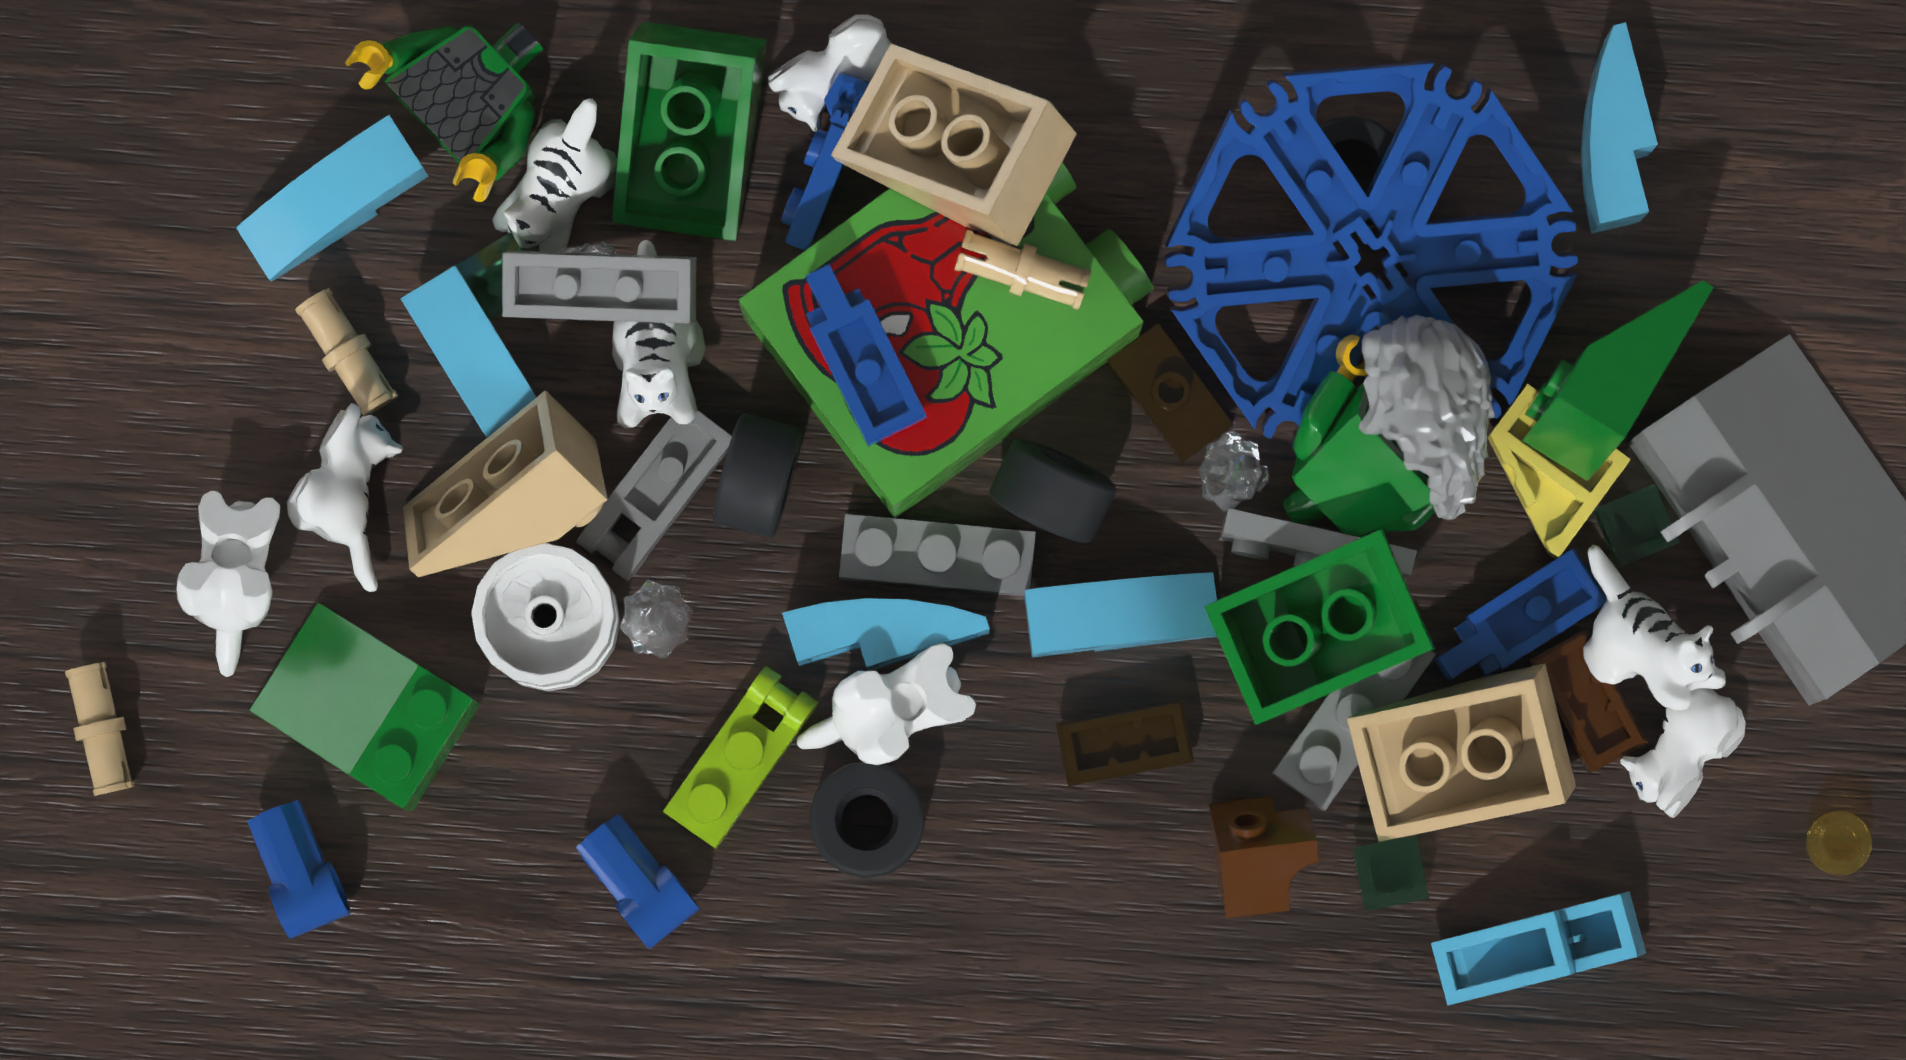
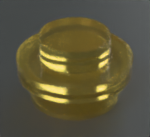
(1838, 843)

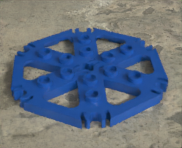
(1335, 206)

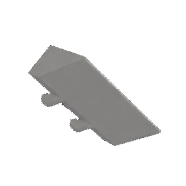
(1788, 516)

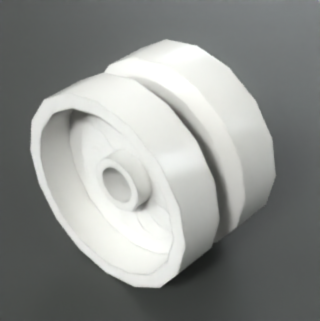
(552, 655)

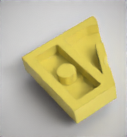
(1550, 493)

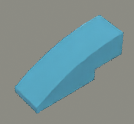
(1614, 136)
(331, 198)
(469, 349)
(1119, 613)
(881, 628)
(1538, 948)

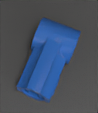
(303, 885)
(645, 892)

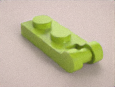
(739, 759)

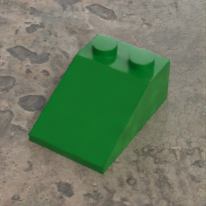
(687, 129)
(1596, 400)
(1319, 627)
(364, 707)

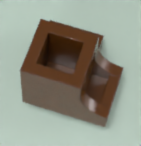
(1259, 854)

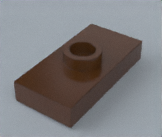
(1589, 709)

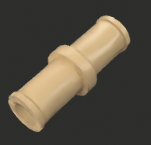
(1022, 269)
(346, 352)
(99, 728)

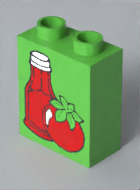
(966, 344)

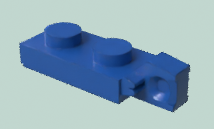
(808, 208)
(861, 359)
(1524, 617)

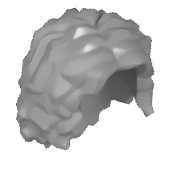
(1435, 400)

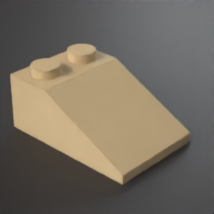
(956, 142)
(508, 492)
(1463, 754)

